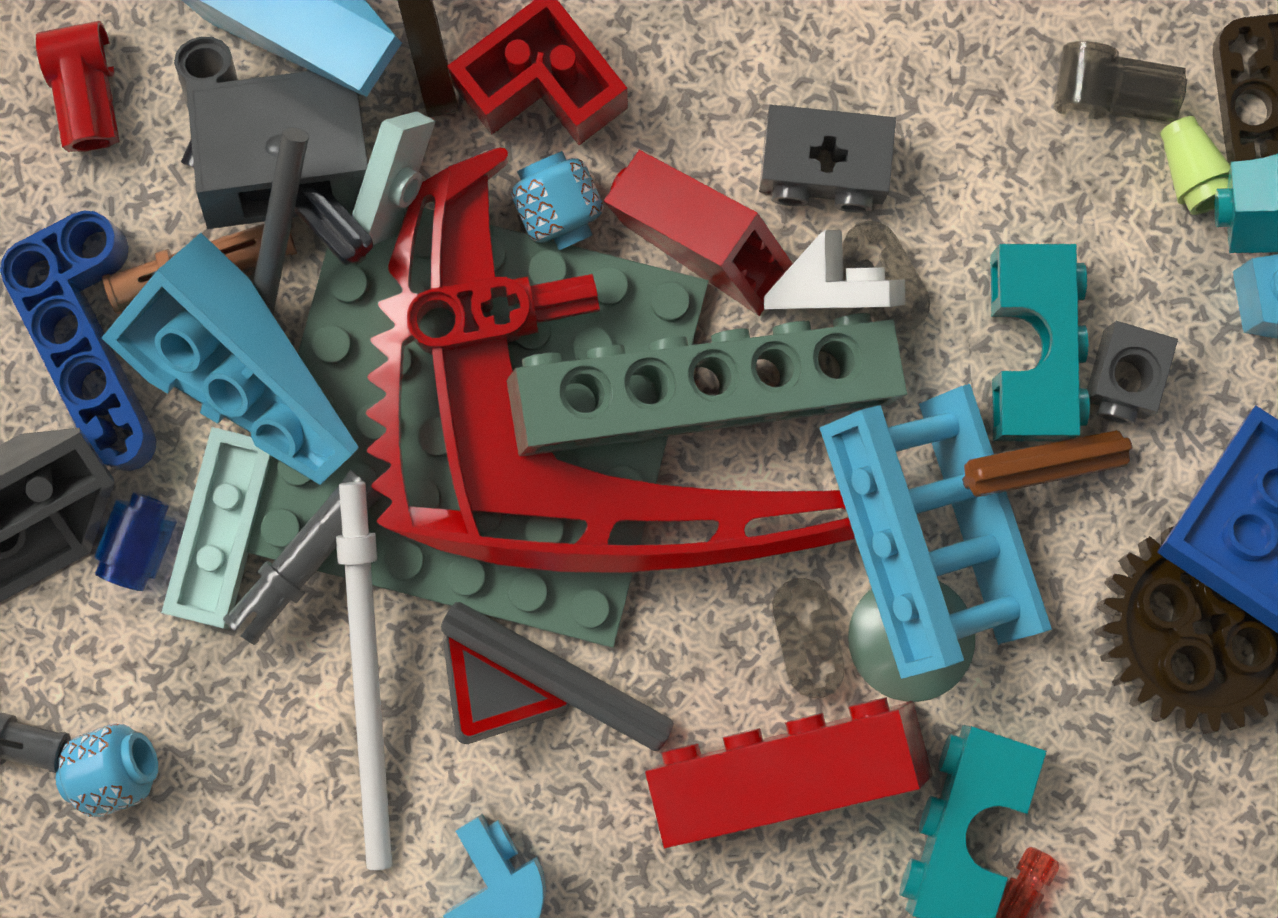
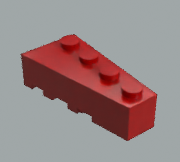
(788, 774)

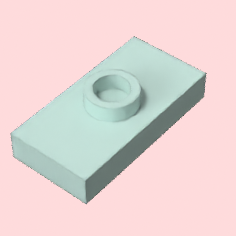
(392, 175)

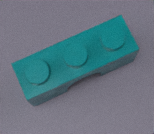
(1043, 289)
(981, 774)

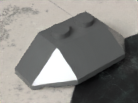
(49, 504)

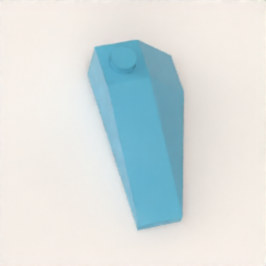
(329, 37)
(217, 341)

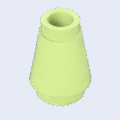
(1194, 164)

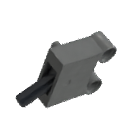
(238, 139)

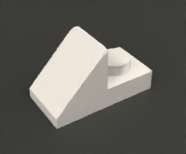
(818, 282)

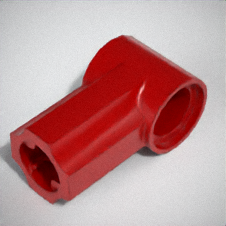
(79, 78)

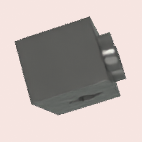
(858, 145)

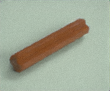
(1046, 463)

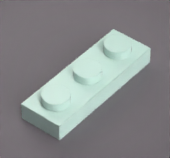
(217, 529)

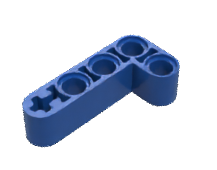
(87, 351)

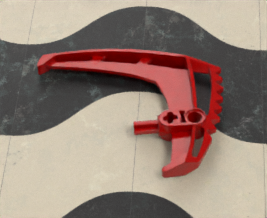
(479, 425)

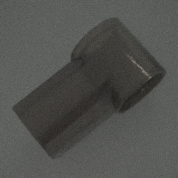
(1104, 84)

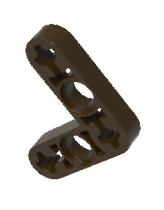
(428, 56)
(1228, 65)

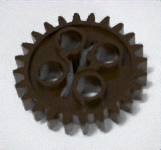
(1148, 644)

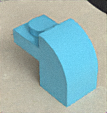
(508, 890)

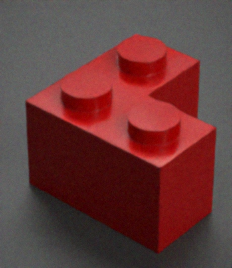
(539, 57)

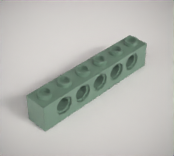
(547, 423)

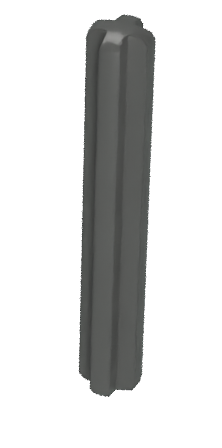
(557, 676)

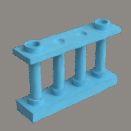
(893, 544)

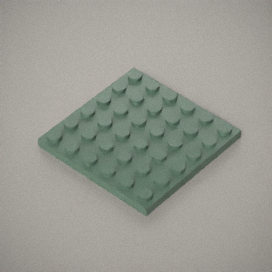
(636, 308)

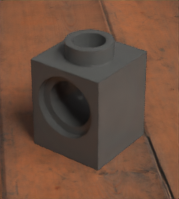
(1151, 356)

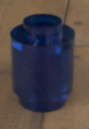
(134, 541)

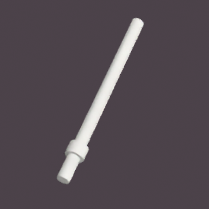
(356, 551)

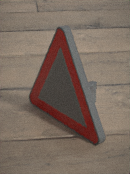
(490, 697)

